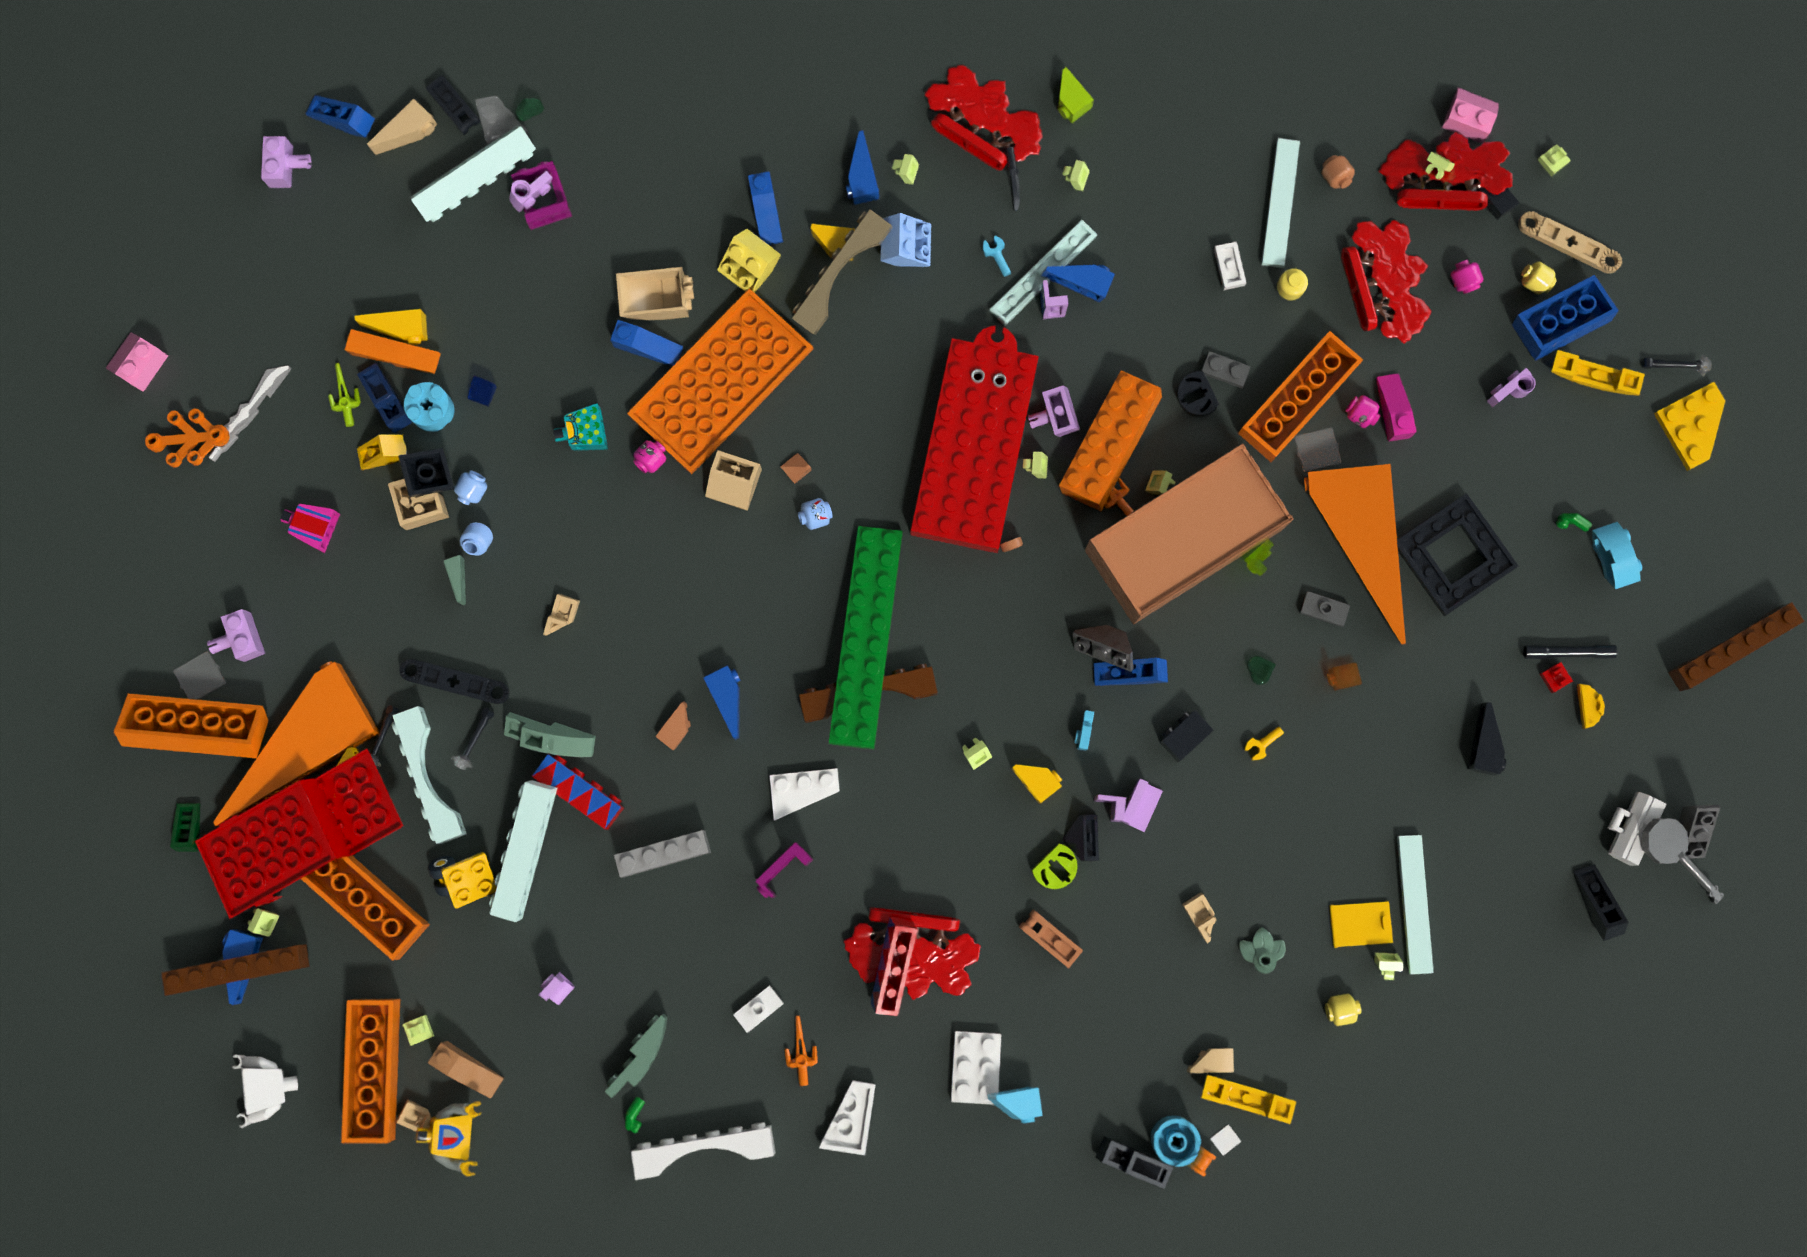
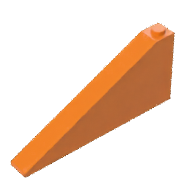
(1362, 517)
(312, 734)

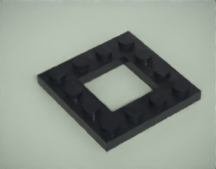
(1496, 556)

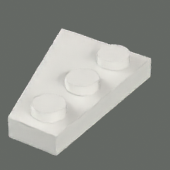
(800, 789)
(851, 1123)

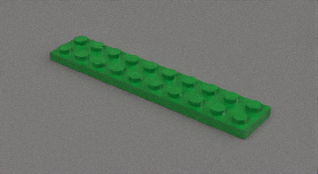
(865, 638)

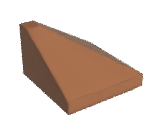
(796, 468)

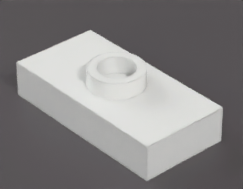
(1230, 266)
(758, 1009)

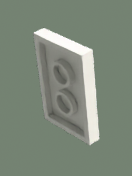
(975, 1066)

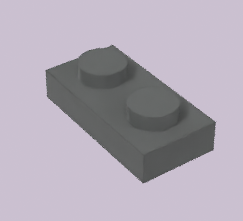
(1225, 370)

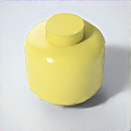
(1538, 278)
(1292, 284)
(1342, 1009)

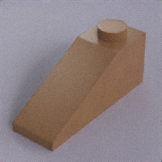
(465, 1069)

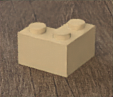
(416, 510)

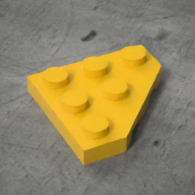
(1693, 424)

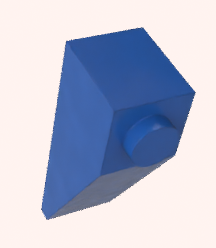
(341, 115)
(861, 177)
(765, 208)
(1087, 280)
(645, 343)
(1144, 672)
(727, 696)
(238, 944)

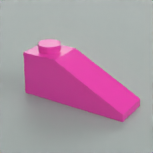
(1395, 408)

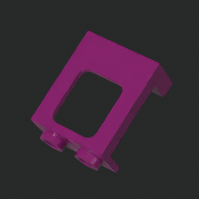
(551, 213)
(794, 851)

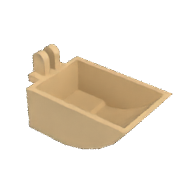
(655, 294)

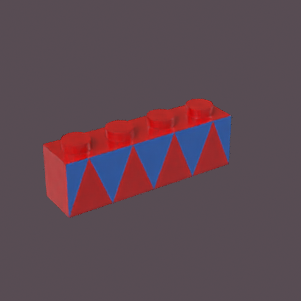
(579, 792)
(893, 966)

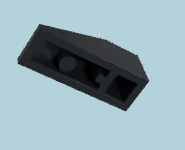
(1487, 747)
(1600, 903)

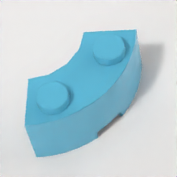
(1616, 555)

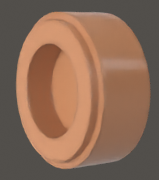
(1012, 544)

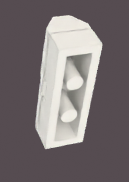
(1628, 840)

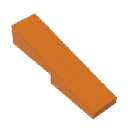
(392, 351)

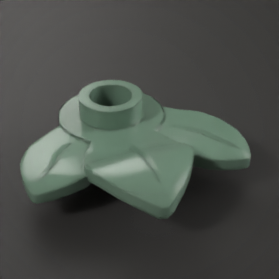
(1262, 947)

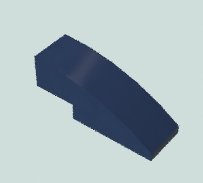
(384, 398)

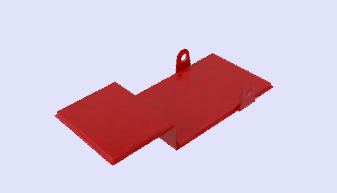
(298, 833)

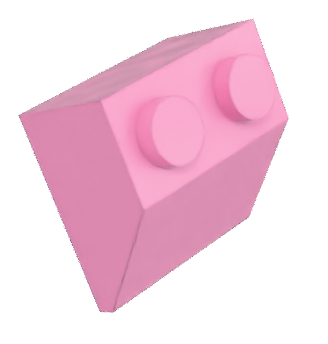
(1471, 115)
(137, 361)

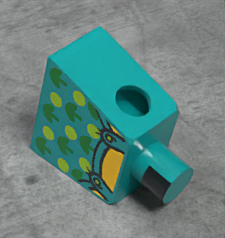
(583, 429)

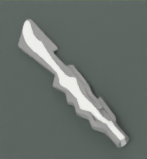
(246, 413)

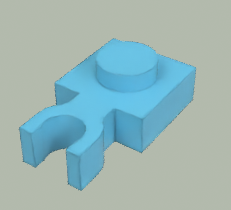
(1083, 736)

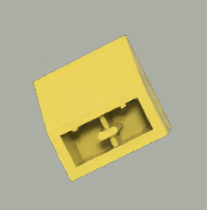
(748, 261)

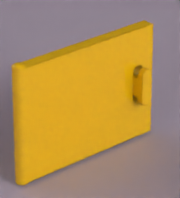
(1361, 924)

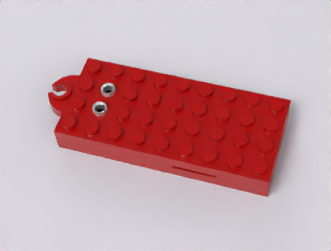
(975, 442)

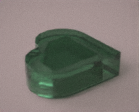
(529, 108)
(1260, 669)

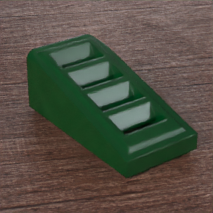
(194, 828)

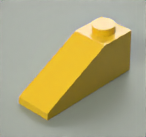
(405, 325)

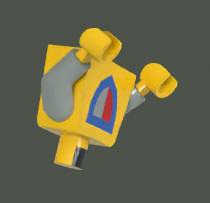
(450, 1136)

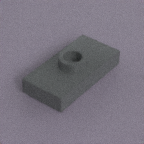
(1324, 609)

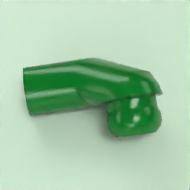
(1573, 518)
(631, 1115)

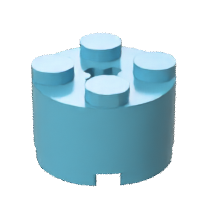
(437, 415)
(1188, 1144)

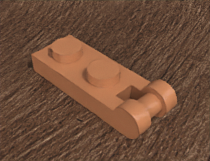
(1051, 939)

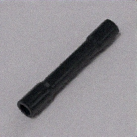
(1543, 651)

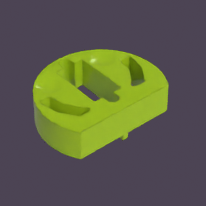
(1069, 865)

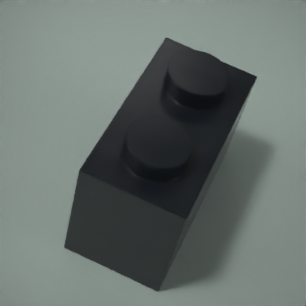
(1186, 735)

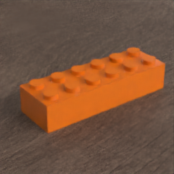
(1300, 396)
(1110, 440)
(191, 725)
(368, 905)
(370, 1071)

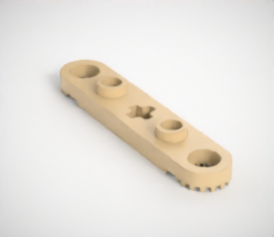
(1556, 234)

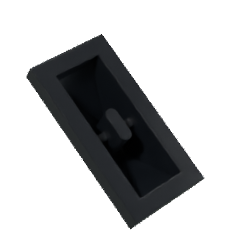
(1084, 838)

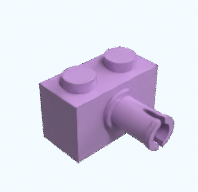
(279, 161)
(1058, 412)
(240, 636)

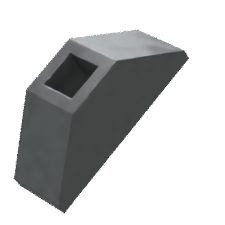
(1105, 644)
(1700, 823)

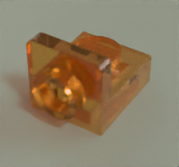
(1344, 676)

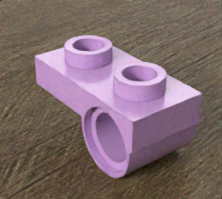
(531, 191)
(1512, 387)
(556, 988)

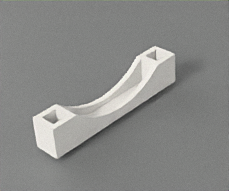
(751, 1143)

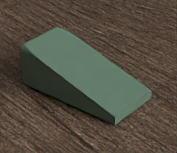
(456, 572)

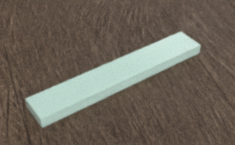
(1280, 203)
(1030, 284)
(1415, 904)

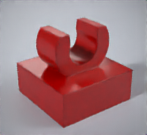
(1556, 677)

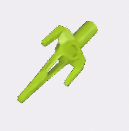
(345, 403)

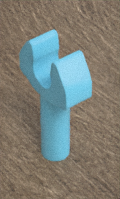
(996, 253)

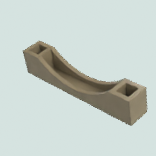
(868, 234)

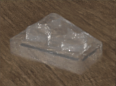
(495, 118)

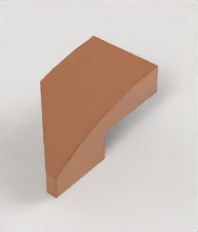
(675, 727)

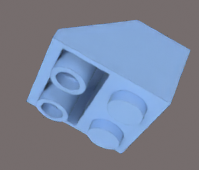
(907, 242)

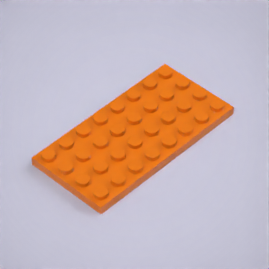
(720, 381)

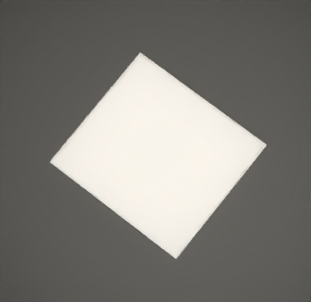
(1225, 1140)

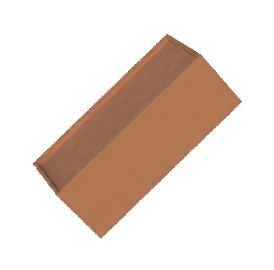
(1188, 533)

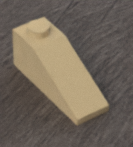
(405, 128)

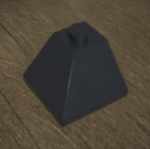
(426, 472)

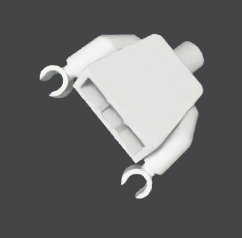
(262, 1088)

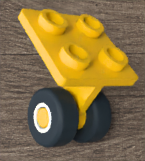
(462, 880)

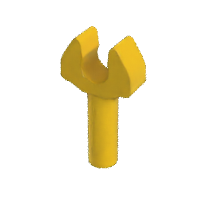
(1263, 743)

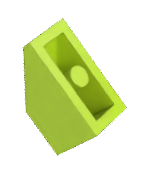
(1073, 98)

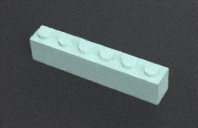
(473, 173)
(523, 850)

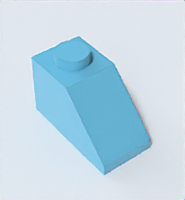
(1018, 1103)

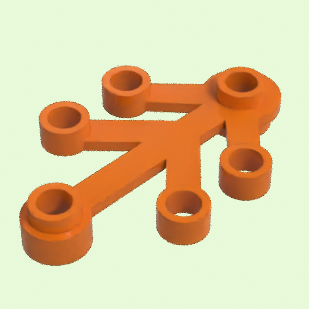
(189, 439)

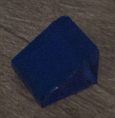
(481, 391)

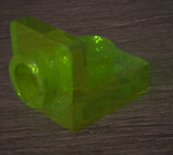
(1261, 553)

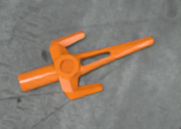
(1117, 496)
(801, 1060)

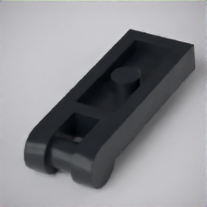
(452, 104)

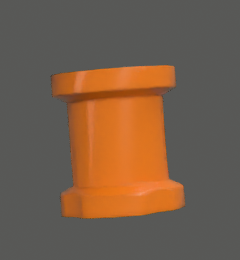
(1202, 1161)

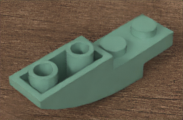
(549, 739)
(645, 1049)

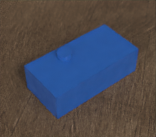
(1565, 317)

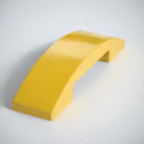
(1596, 375)
(1248, 1099)

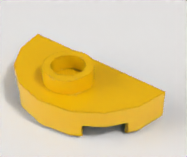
(1590, 705)

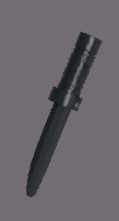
(1013, 173)

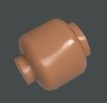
(1338, 172)

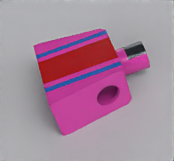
(311, 524)

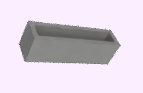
(662, 854)

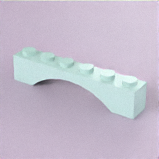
(413, 732)

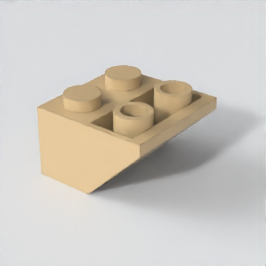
(733, 480)

